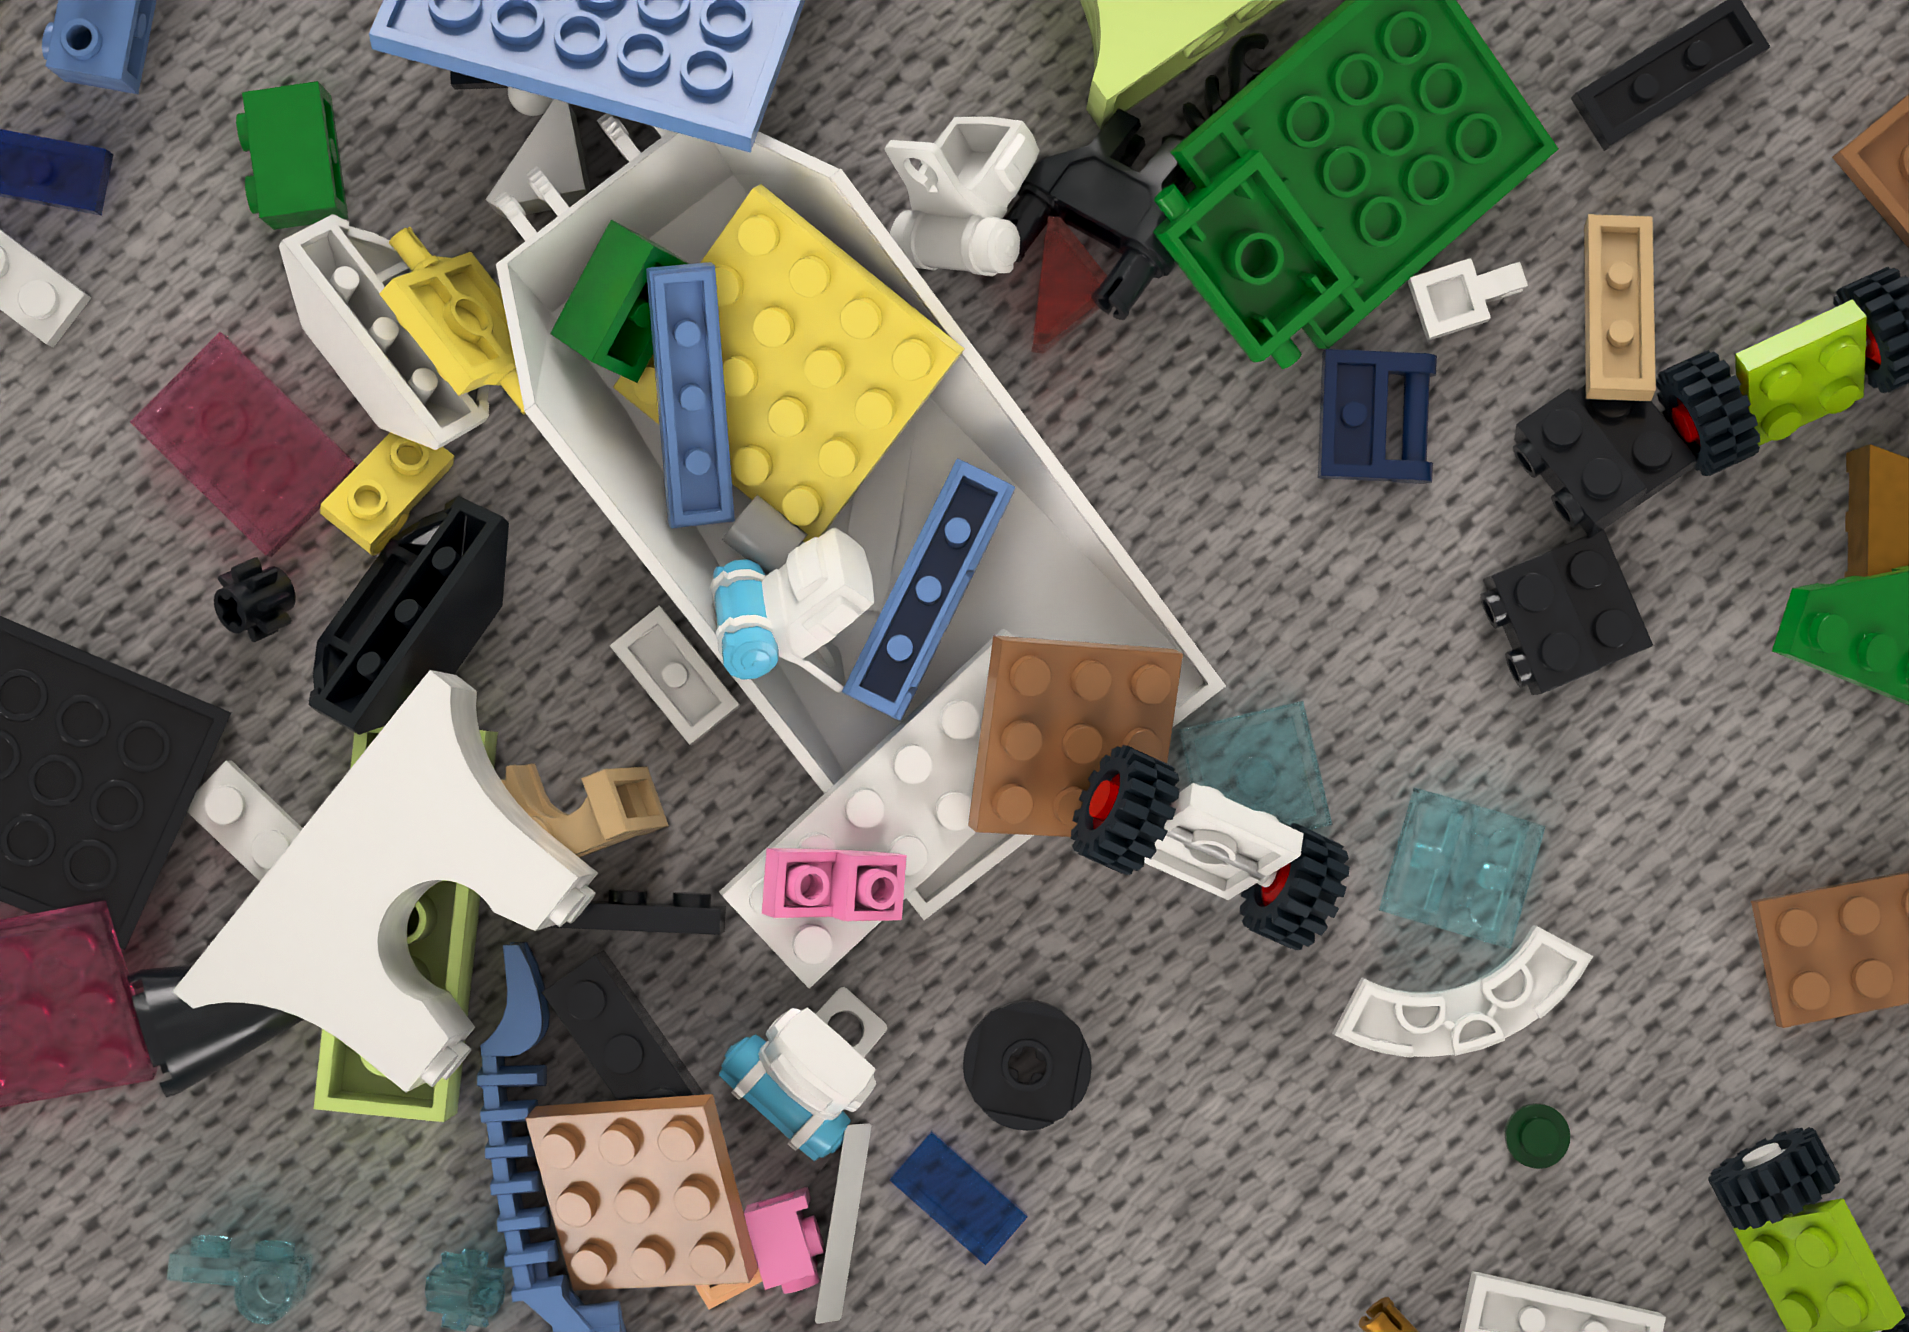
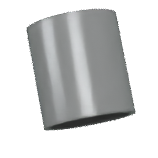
(764, 535)

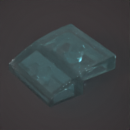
(1462, 868)

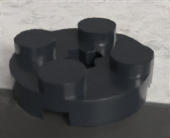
(1048, 1094)

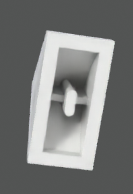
(557, 152)

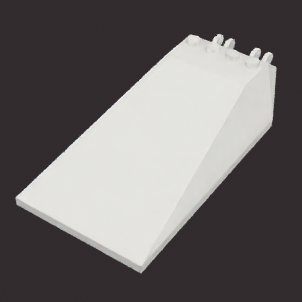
(1046, 569)

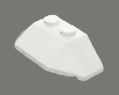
(336, 292)

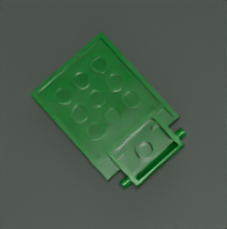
(1346, 171)

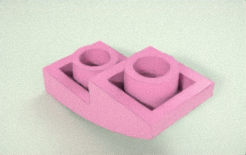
(833, 884)

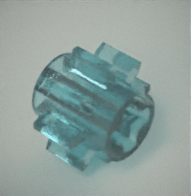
(465, 1289)

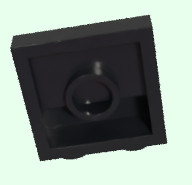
(1600, 455)
(1565, 614)

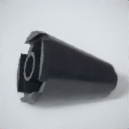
(199, 1039)

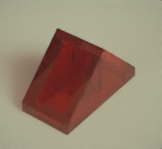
(1065, 286)

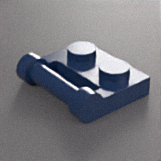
(1356, 415)

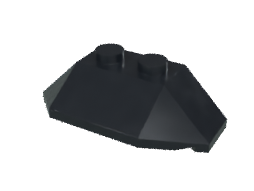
(411, 614)

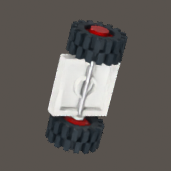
(1213, 843)

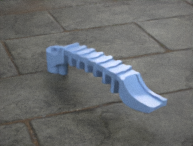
(520, 1029)

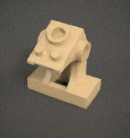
(617, 807)

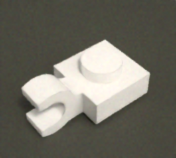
(1457, 297)

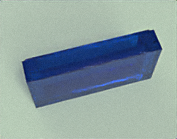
(958, 1197)

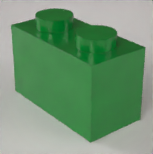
(292, 155)
(610, 304)

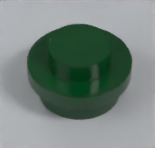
(1537, 1136)

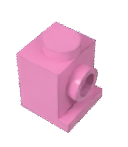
(785, 1241)

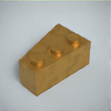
(1877, 511)

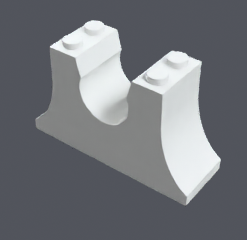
(335, 908)

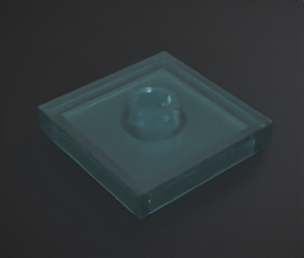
(1261, 763)

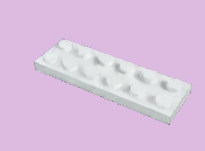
(899, 799)

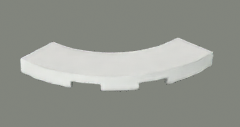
(1468, 1015)

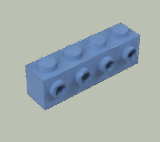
(99, 42)

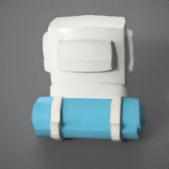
(792, 608)
(807, 1073)

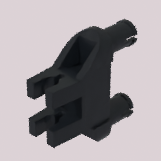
(1108, 202)

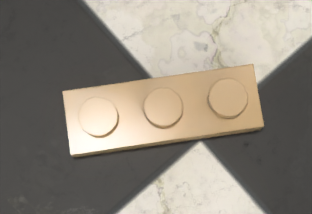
(1619, 308)

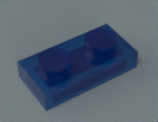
(53, 172)

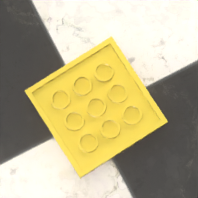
(813, 363)

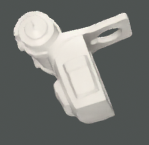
(963, 194)

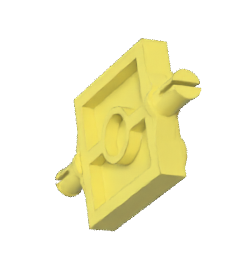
(454, 317)

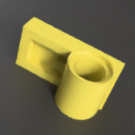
(383, 489)

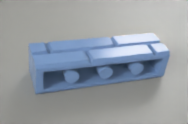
(929, 589)

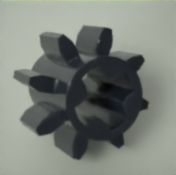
(254, 599)

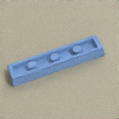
(690, 394)

